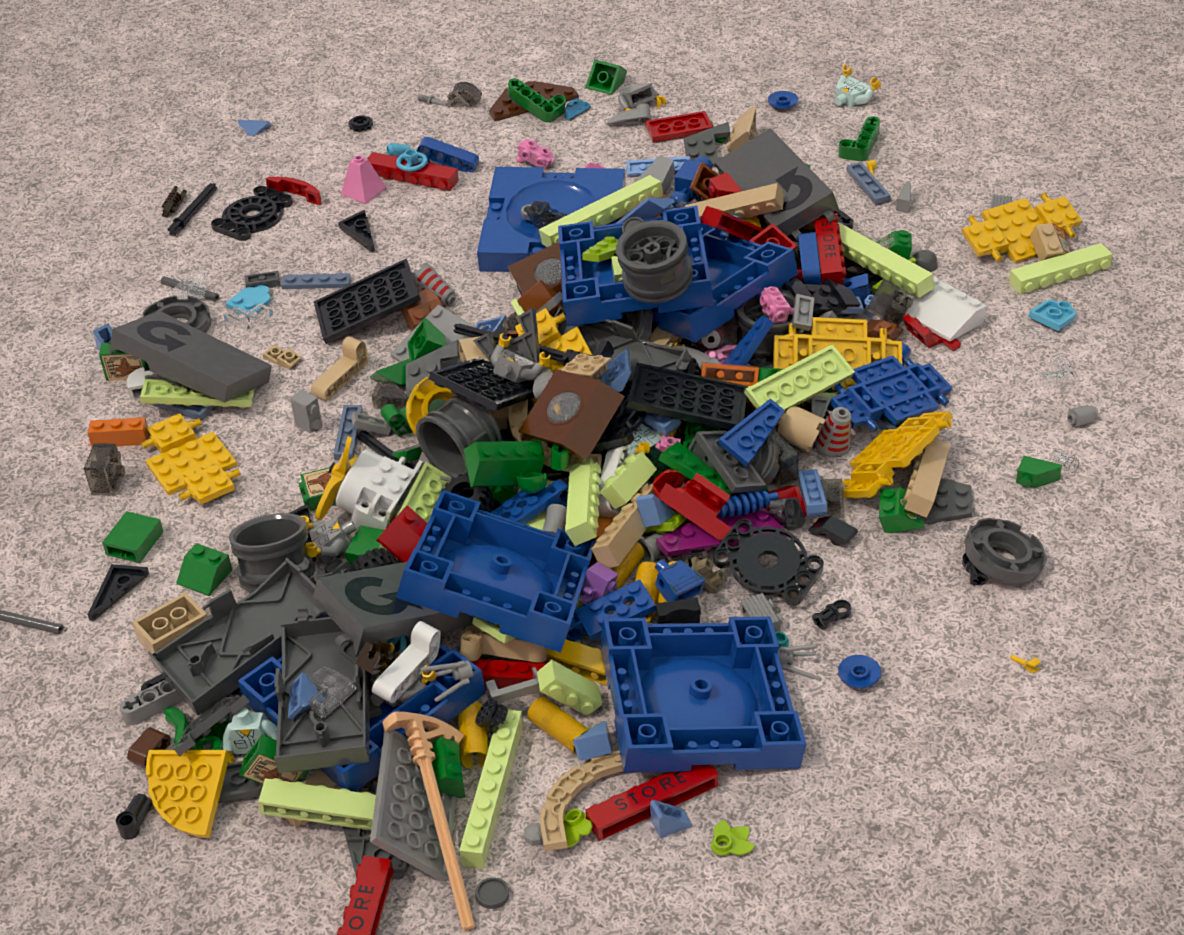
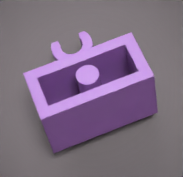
(598, 583)

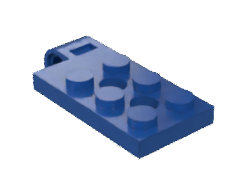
(533, 503)
(591, 615)

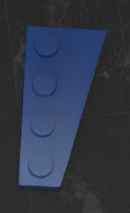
(750, 342)
(751, 433)

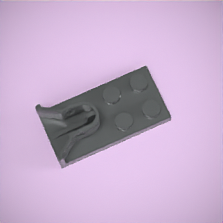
(734, 473)

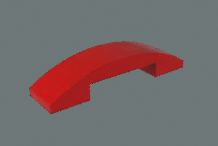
(296, 187)

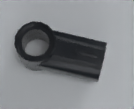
(129, 821)

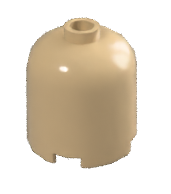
(800, 427)

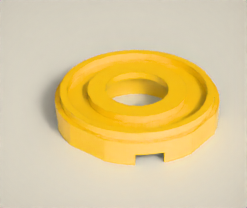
(421, 398)

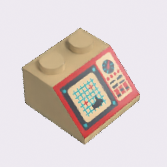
(1049, 241)

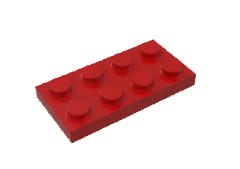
(677, 126)

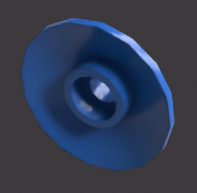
(782, 99)
(859, 671)

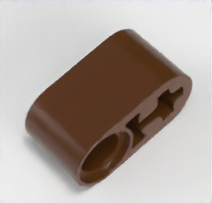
(149, 740)

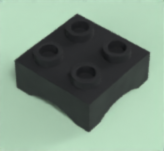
(678, 611)

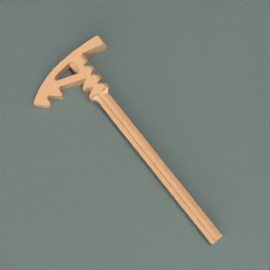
(423, 756)

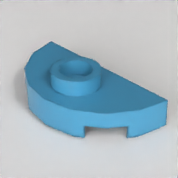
(575, 107)

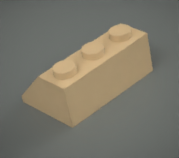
(743, 130)

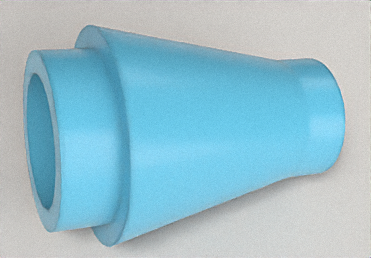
(396, 149)

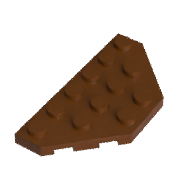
(507, 108)

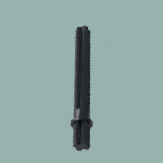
(180, 221)

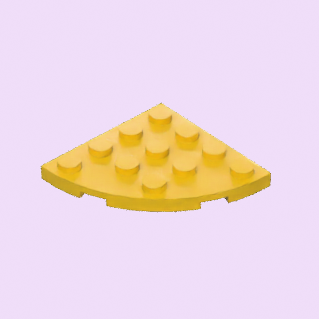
(187, 787)

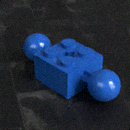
(684, 178)

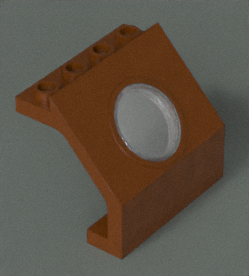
(539, 266)
(572, 413)

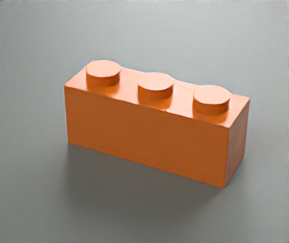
(731, 373)
(118, 431)

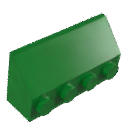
(500, 462)

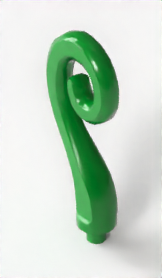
(179, 721)

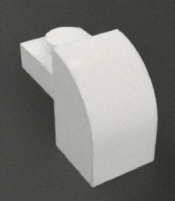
(136, 380)

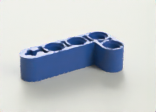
(448, 154)
(809, 258)

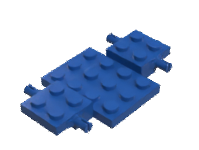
(891, 390)

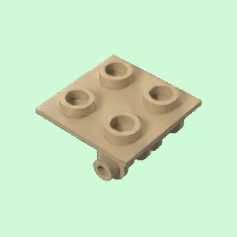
(587, 365)

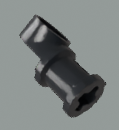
(974, 572)
(831, 613)

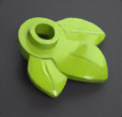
(576, 826)
(733, 838)

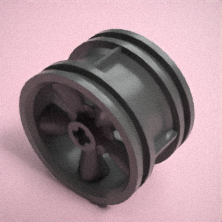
(452, 429)
(264, 545)

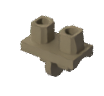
(704, 568)

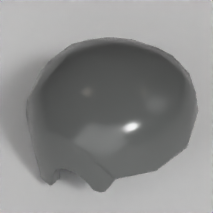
(926, 260)

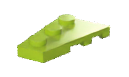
(602, 250)

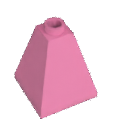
(362, 181)

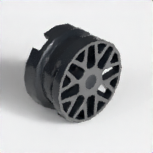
(491, 715)

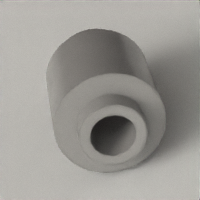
(1082, 415)

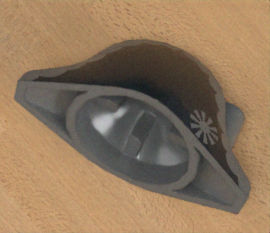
(787, 512)

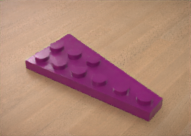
(693, 537)

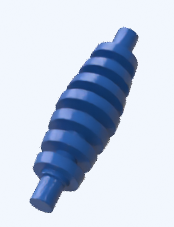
(746, 503)

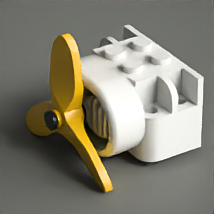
(367, 487)

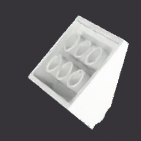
(947, 311)

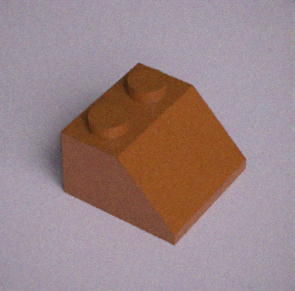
(416, 313)

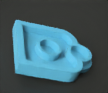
(249, 298)
(1053, 314)

